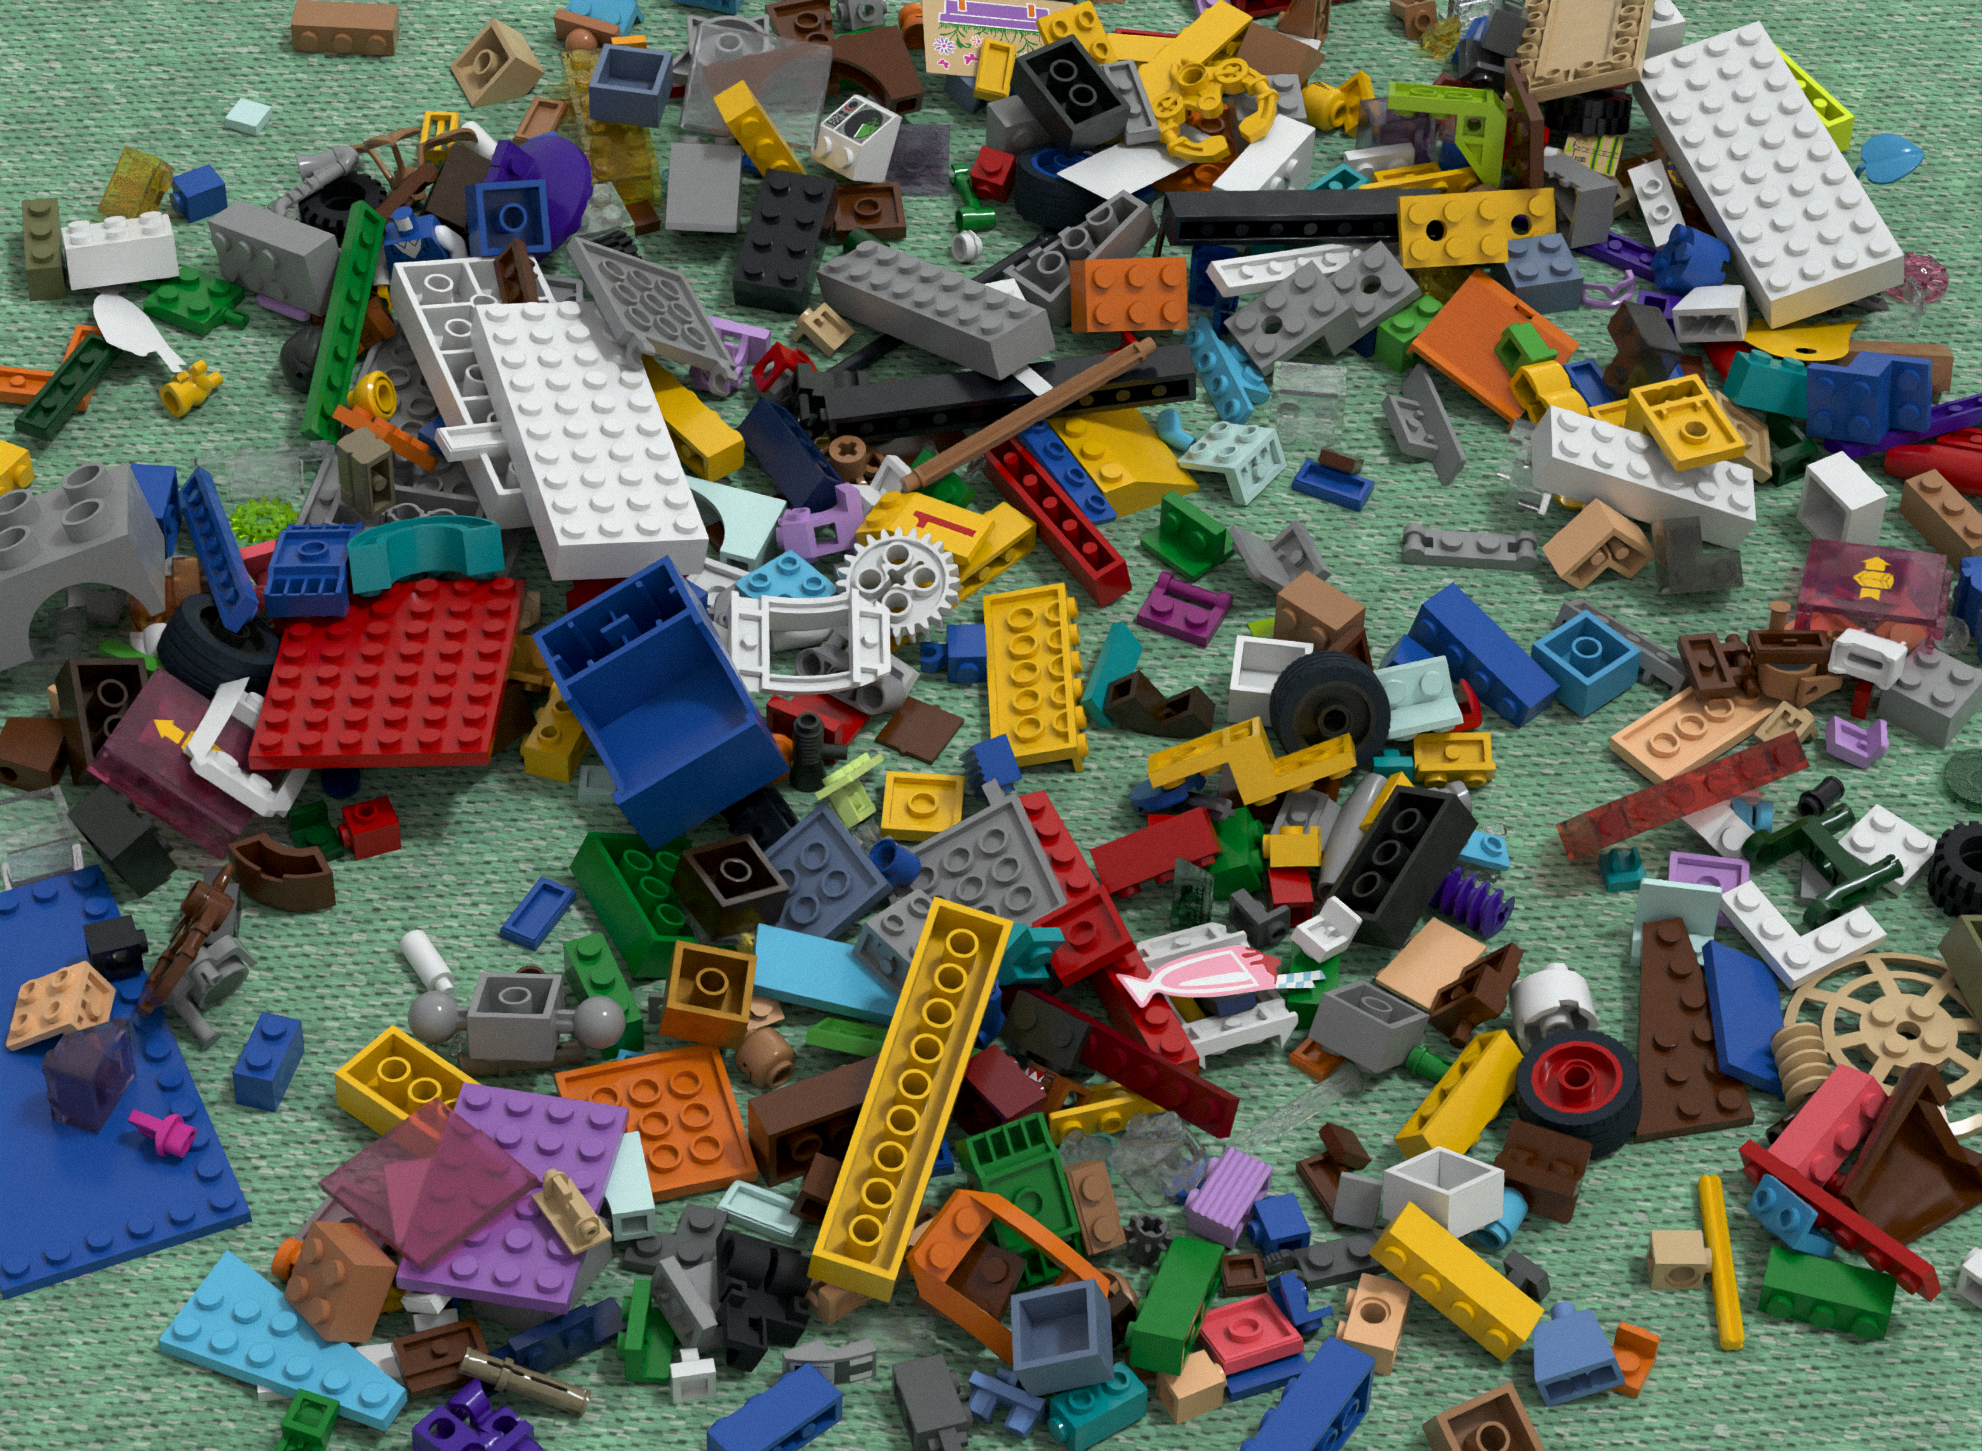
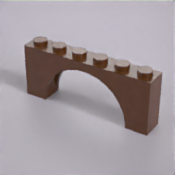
(878, 65)

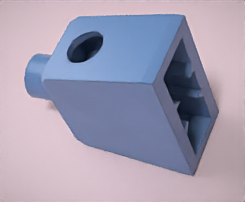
(1573, 1356)

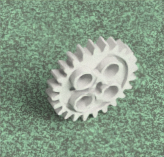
(900, 582)

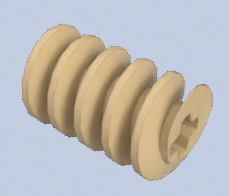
(1800, 1061)

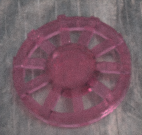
(1923, 276)

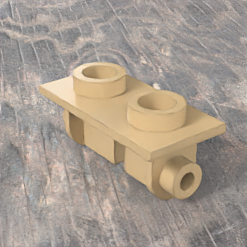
(570, 1213)

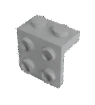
(1282, 558)

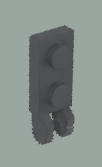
(1327, 1262)

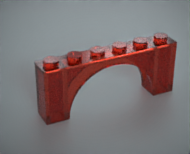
(1682, 795)

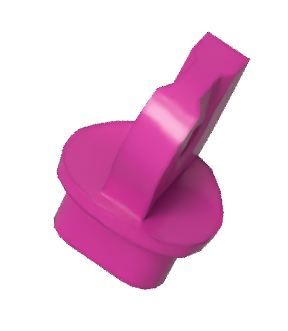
(169, 1135)

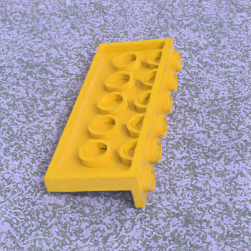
(1034, 674)

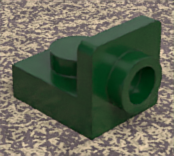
(311, 827)

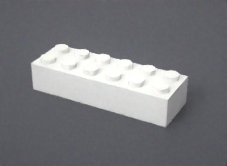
(1634, 477)

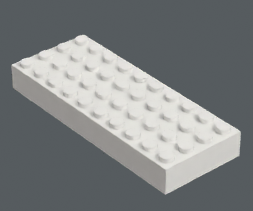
(1768, 175)
(436, 314)
(586, 442)

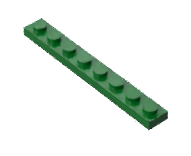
(343, 323)

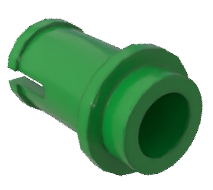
(1427, 1063)

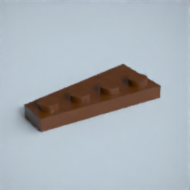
(804, 22)

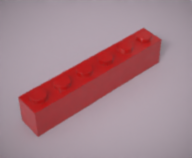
(1058, 520)

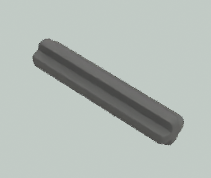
(1217, 807)

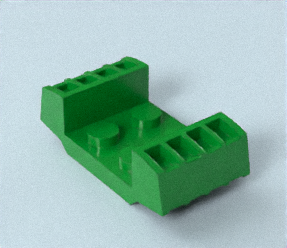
(1027, 1171)

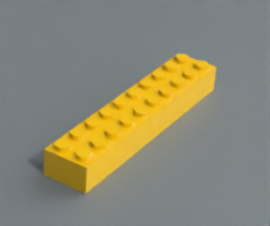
(910, 1100)

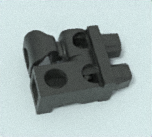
(807, 394)

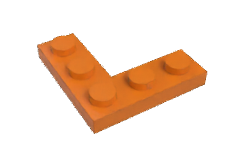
(23, 384)
(401, 442)

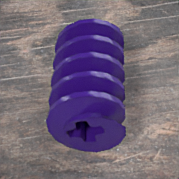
(1472, 904)

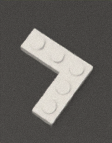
(1796, 957)

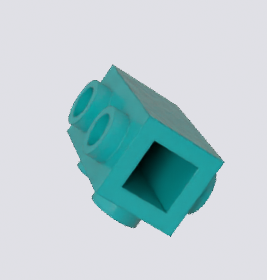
(1097, 1410)

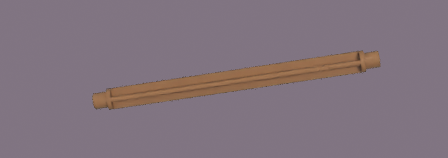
(1028, 415)

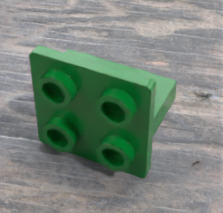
(1188, 538)

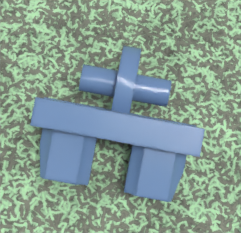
(990, 1393)

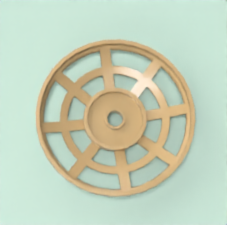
(1898, 1013)

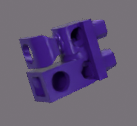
(495, 1429)

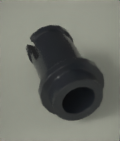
(1821, 797)

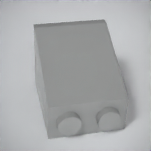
(705, 185)

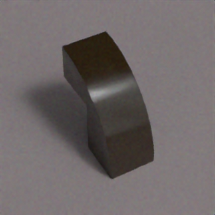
(1143, 708)

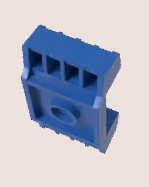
(310, 571)

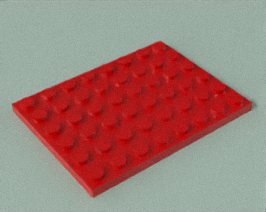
(395, 680)

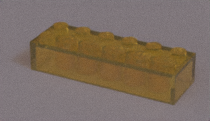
(614, 150)

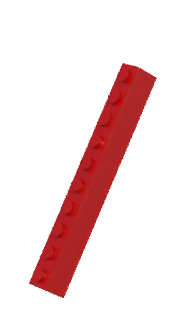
(1152, 1025)

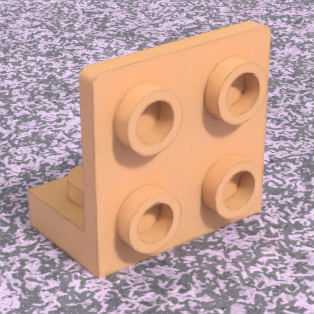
(60, 1004)

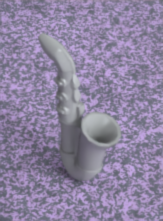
(316, 173)

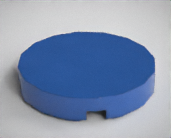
(1160, 798)

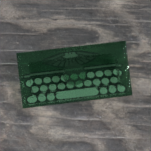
(1191, 896)

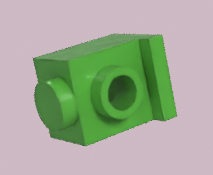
(1521, 347)

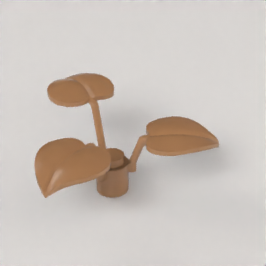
(368, 146)

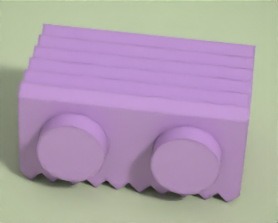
(1227, 1196)

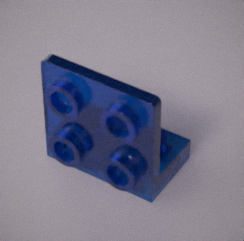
(1202, 289)

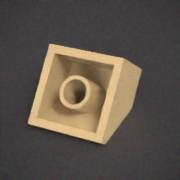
(496, 66)

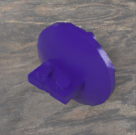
(565, 174)

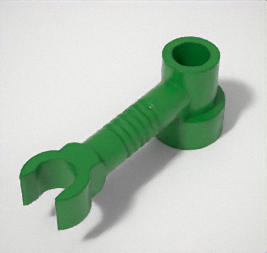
(971, 215)

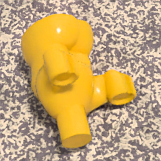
(189, 391)

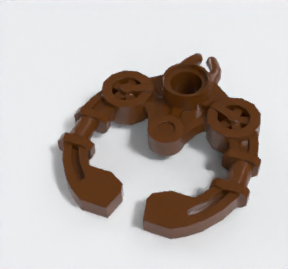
(203, 912)

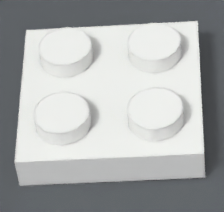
(1885, 834)

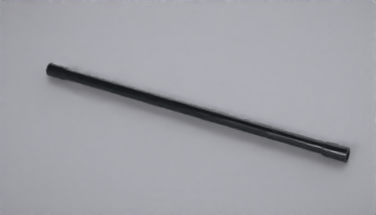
(887, 343)

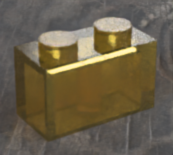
(136, 185)

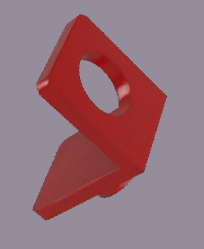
(783, 359)

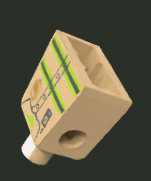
(1594, 151)

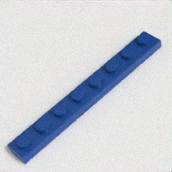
(218, 550)

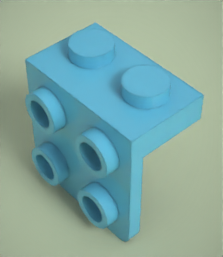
(786, 577)

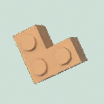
(1595, 541)

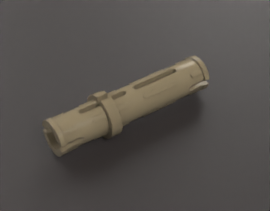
(567, 1053)
(531, 1384)

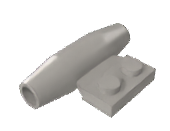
(1338, 824)

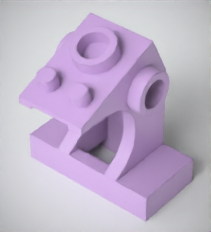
(753, 346)
(798, 525)

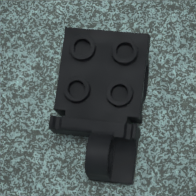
(760, 1296)

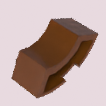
(281, 874)

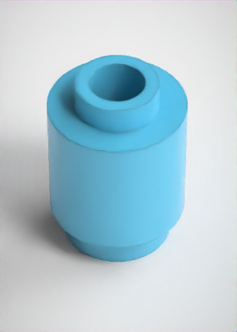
(1503, 1230)

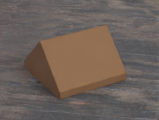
(1278, 54)

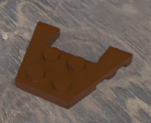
(1526, 157)

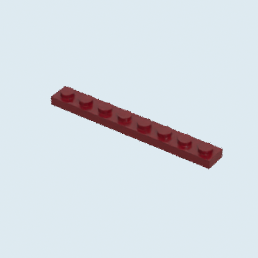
(1146, 1071)

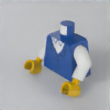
(414, 240)

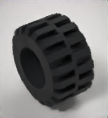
(331, 205)
(1957, 870)

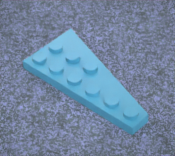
(255, 1335)

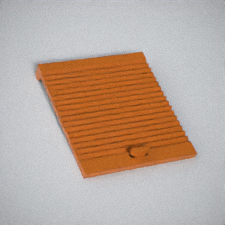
(1469, 328)

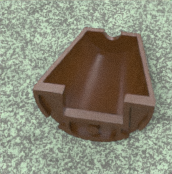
(1911, 1165)

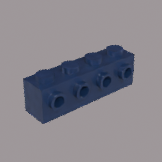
(789, 457)

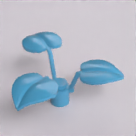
(1888, 158)

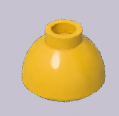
(374, 394)

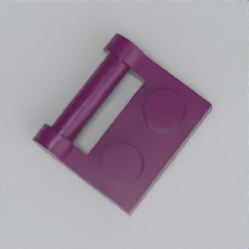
(1181, 618)

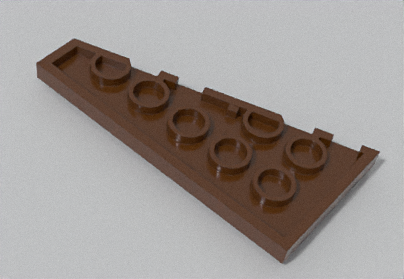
(1677, 1044)

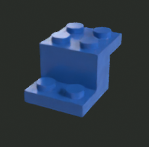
(1869, 397)

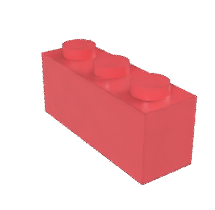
(1831, 1124)

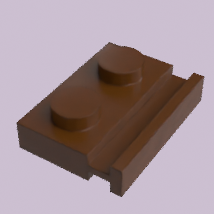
(432, 1357)

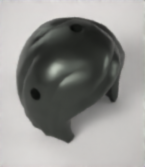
(300, 356)

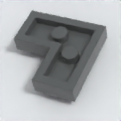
(690, 1246)

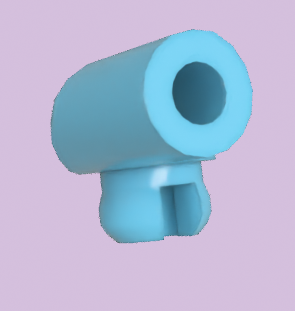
(1170, 430)

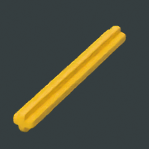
(1723, 1272)

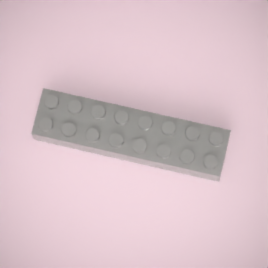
(936, 309)

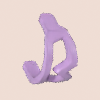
(1630, 281)

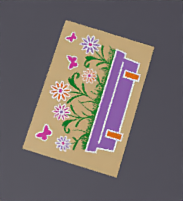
(957, 29)

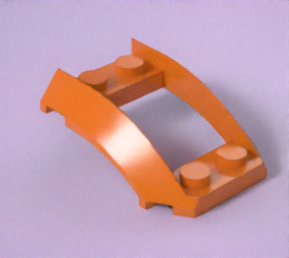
(953, 1235)

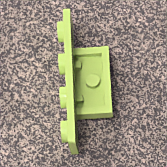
(846, 791)

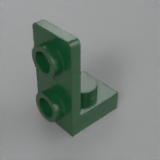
(1795, 453)

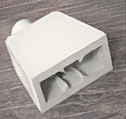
(1717, 311)

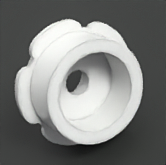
(966, 246)

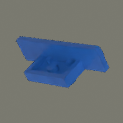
(1066, 472)

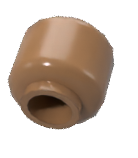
(766, 1058)

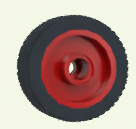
(1581, 1088)

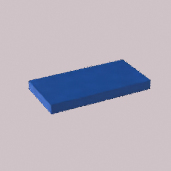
(1743, 1015)

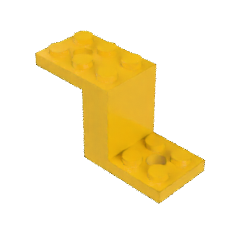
(1473, 224)
(1680, 419)

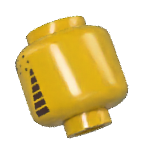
(1325, 106)

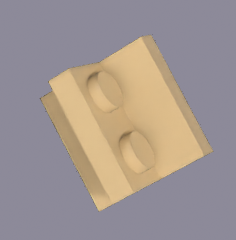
(1753, 433)

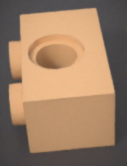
(1376, 1319)

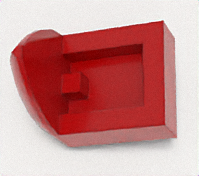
(1469, 707)

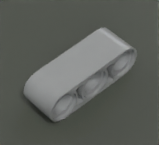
(862, 698)

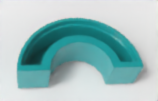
(423, 545)

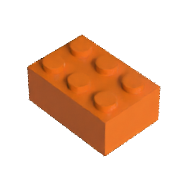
(1128, 294)

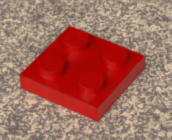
(1091, 934)

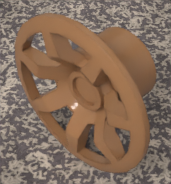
(850, 459)

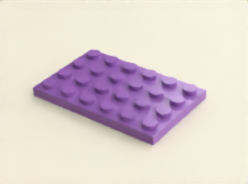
(518, 1253)

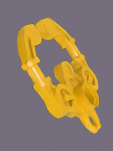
(1201, 90)

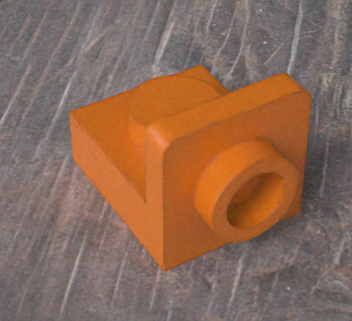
(1636, 1355)

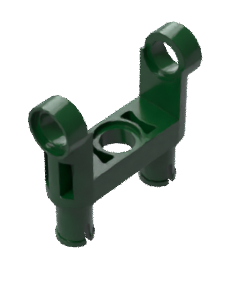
(1814, 840)

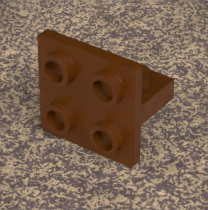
(1544, 1168)

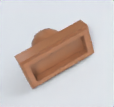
(583, 31)

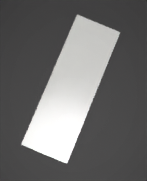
(1129, 165)

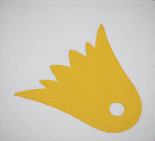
(1827, 340)

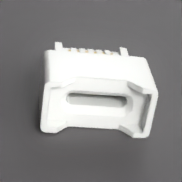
(1868, 657)

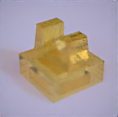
(1440, 34)

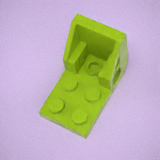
(1479, 140)

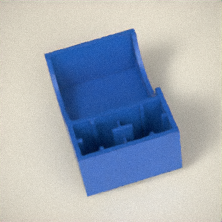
(661, 702)

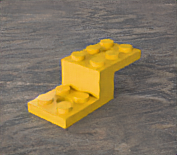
(1252, 762)

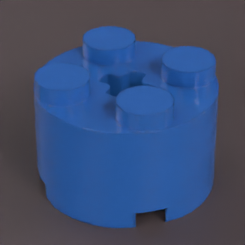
(1689, 261)

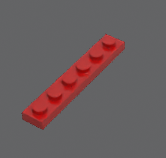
(1846, 1225)

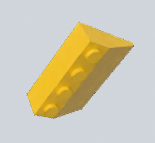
(1123, 458)

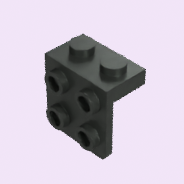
(1047, 1033)

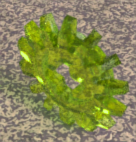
(248, 524)

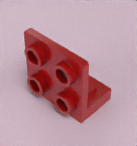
(839, 719)

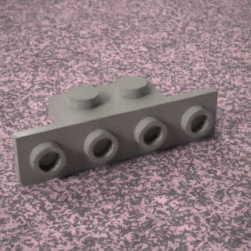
(1424, 426)

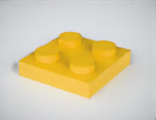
(921, 804)

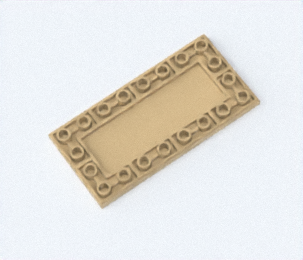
(1582, 45)

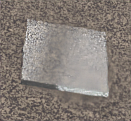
(781, 72)

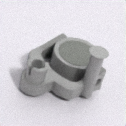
(209, 980)

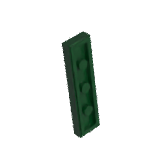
(67, 387)

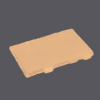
(1429, 963)

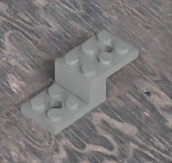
(1322, 308)

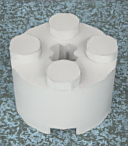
(1550, 1004)

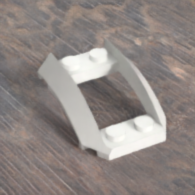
(749, 640)
(223, 769)
(1218, 1034)

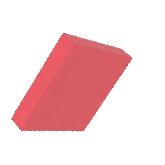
(1248, 1334)

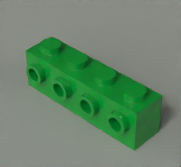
(1175, 1305)

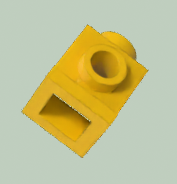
(1293, 847)

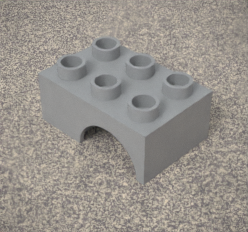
(73, 535)

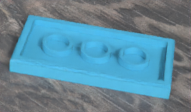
(818, 975)

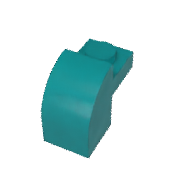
(1027, 953)

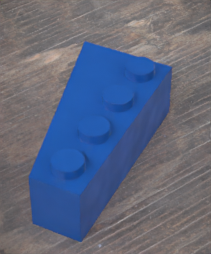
(1483, 656)

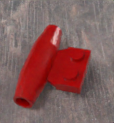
(1954, 456)

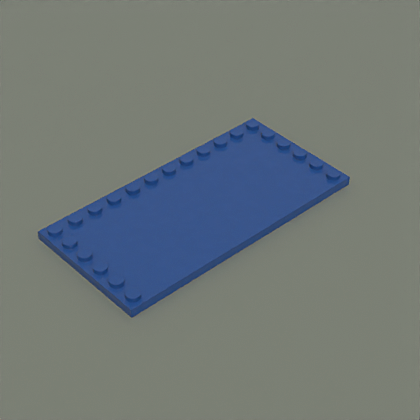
(78, 1195)

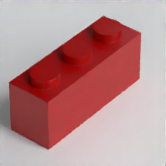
(1153, 852)

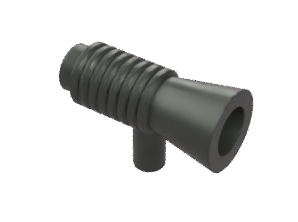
(809, 753)

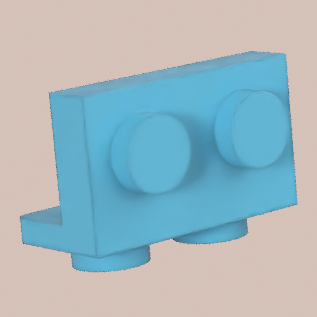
(611, 11)

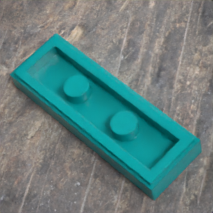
(1115, 661)

